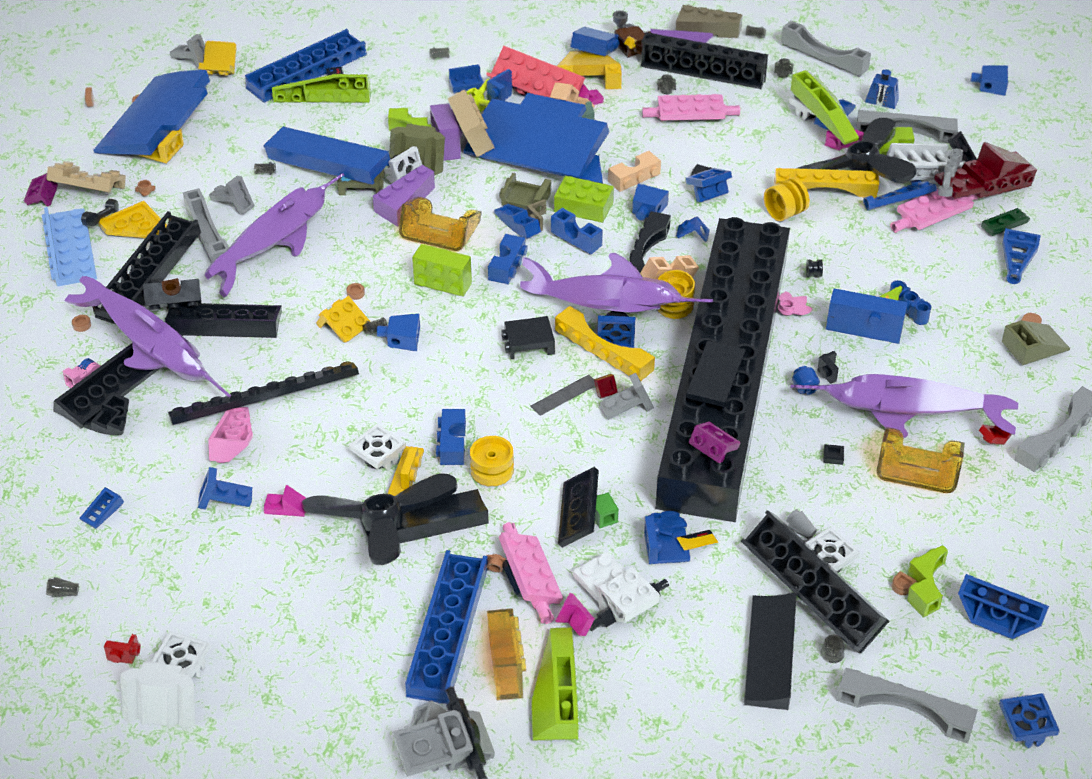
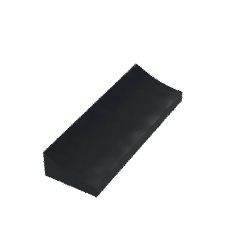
(226, 320)
(108, 378)
(445, 516)
(770, 651)

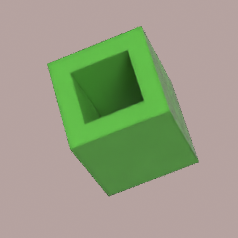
(606, 511)

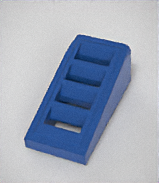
(105, 495)

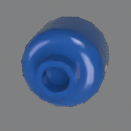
(805, 376)

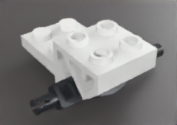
(617, 591)

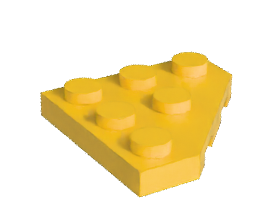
(131, 222)

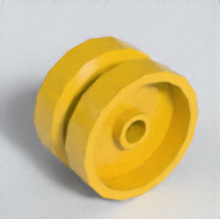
(492, 460)

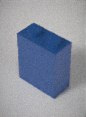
(594, 41)

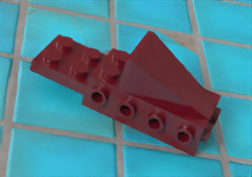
(991, 173)

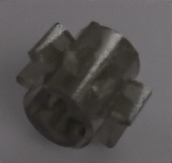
(783, 68)
(666, 84)

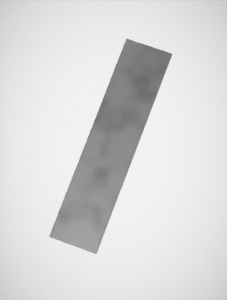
(563, 395)

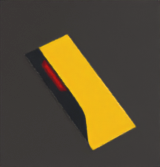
(697, 540)

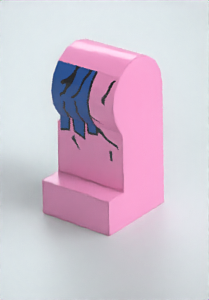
(75, 375)

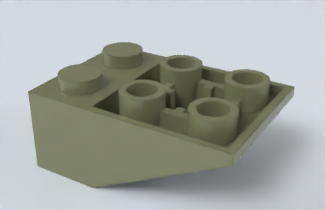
(1032, 341)

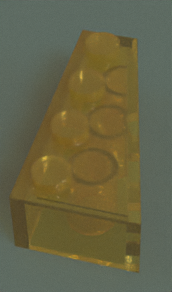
(506, 653)

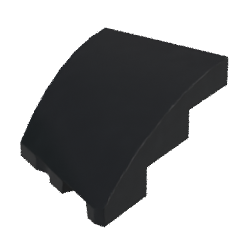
(111, 418)

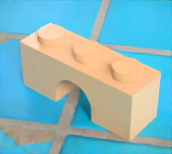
(568, 93)
(624, 177)
(658, 265)

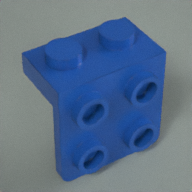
(500, 86)

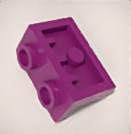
(41, 189)
(713, 441)

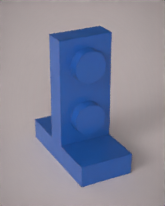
(223, 491)

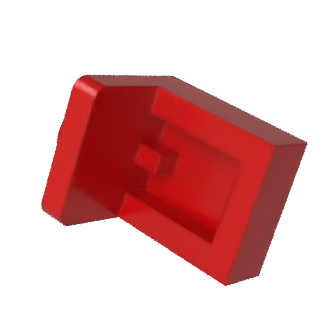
(994, 435)
(122, 652)

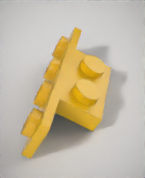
(406, 470)

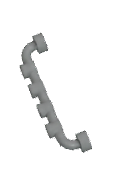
(949, 171)

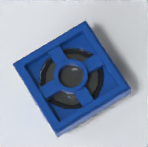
(617, 328)
(1027, 719)

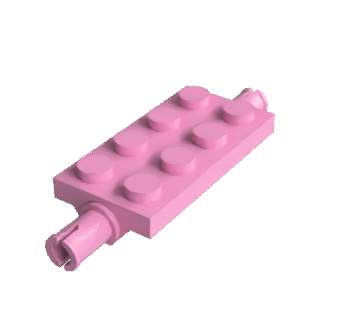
(690, 107)
(929, 210)
(531, 570)

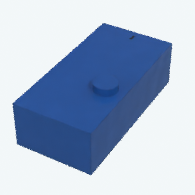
(866, 315)

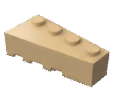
(471, 122)

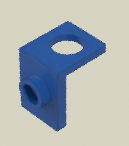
(693, 225)

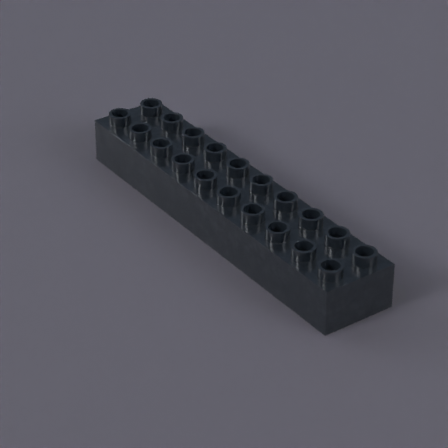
(745, 289)

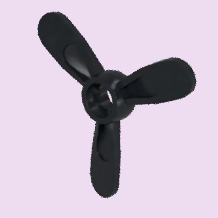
(867, 157)
(384, 512)

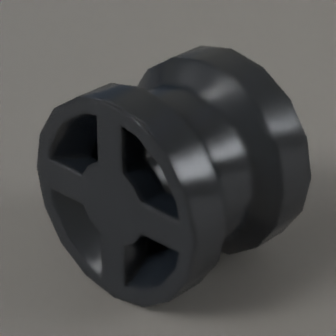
(814, 268)

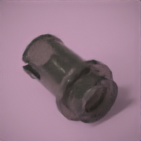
(759, 32)
(439, 52)
(265, 168)
(370, 327)

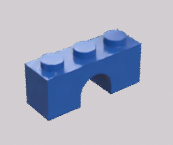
(586, 238)
(504, 268)
(451, 446)

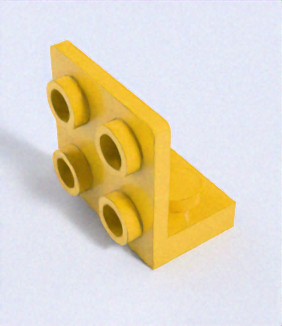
(168, 147)

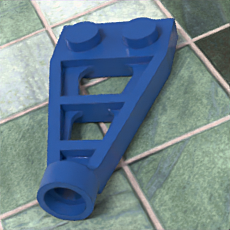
(916, 189)
(1019, 239)

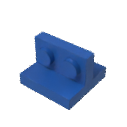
(709, 183)

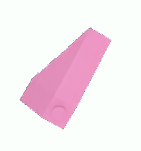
(230, 435)

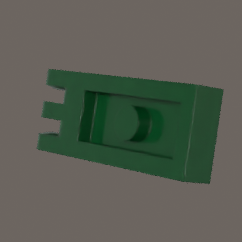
(1005, 220)

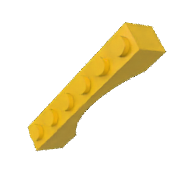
(857, 182)
(572, 325)

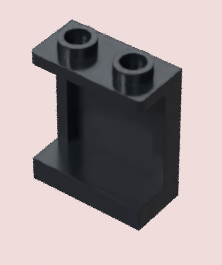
(528, 335)

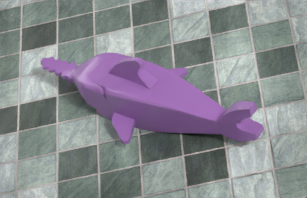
(280, 225)
(616, 289)
(152, 339)
(901, 398)

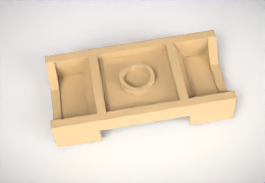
(70, 174)

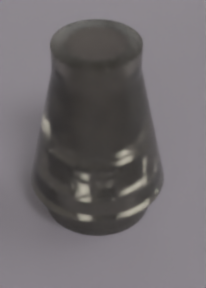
(59, 588)

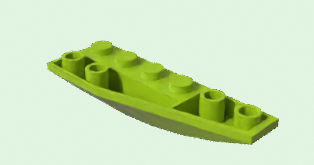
(326, 89)
(823, 105)
(555, 690)

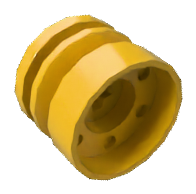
(786, 199)
(685, 286)

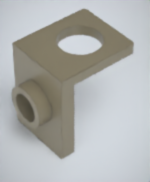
(534, 214)

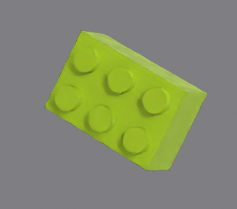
(584, 198)
(442, 270)

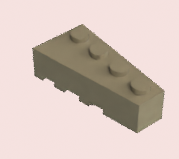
(707, 20)

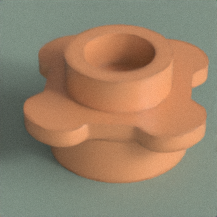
(145, 187)
(495, 562)

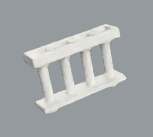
(922, 152)

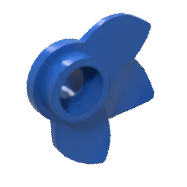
(668, 521)

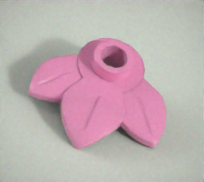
(793, 305)

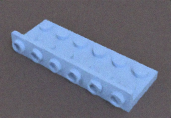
(68, 247)

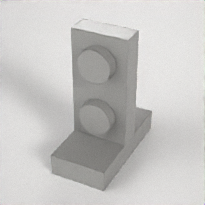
(193, 50)
(235, 192)
(627, 399)

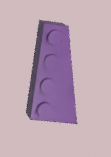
(446, 123)
(389, 200)

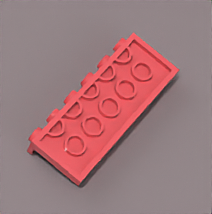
(533, 74)

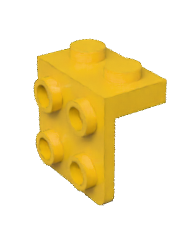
(219, 57)
(343, 318)

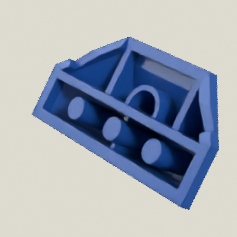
(1000, 608)

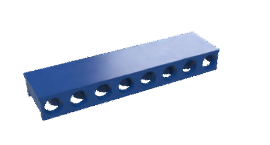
(305, 64)
(326, 154)
(446, 628)

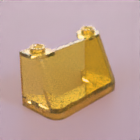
(424, 227)
(919, 466)

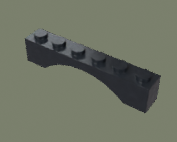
(654, 231)

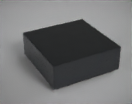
(833, 454)

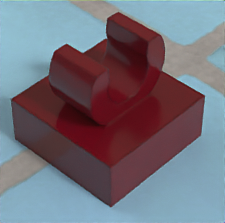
(605, 385)

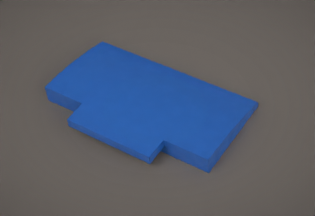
(156, 112)
(542, 135)

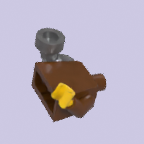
(629, 35)

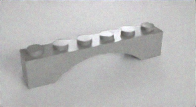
(798, 37)
(934, 127)
(210, 238)
(1038, 449)
(864, 689)

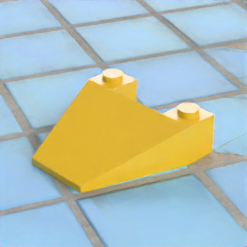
(588, 63)

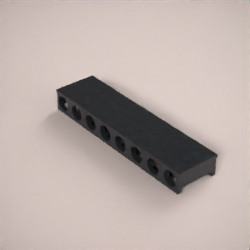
(704, 60)
(154, 263)
(815, 582)

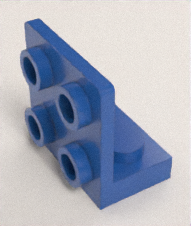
(663, 547)

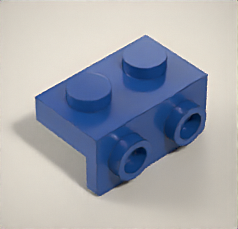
(465, 78)

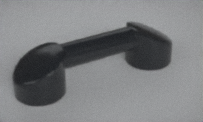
(93, 219)

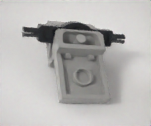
(452, 739)

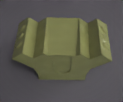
(425, 138)

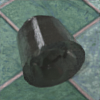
(832, 649)

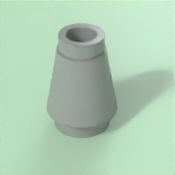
(798, 521)

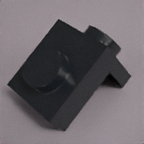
(827, 367)

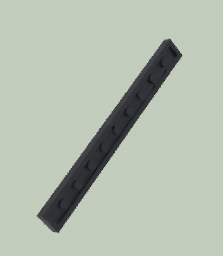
(257, 394)

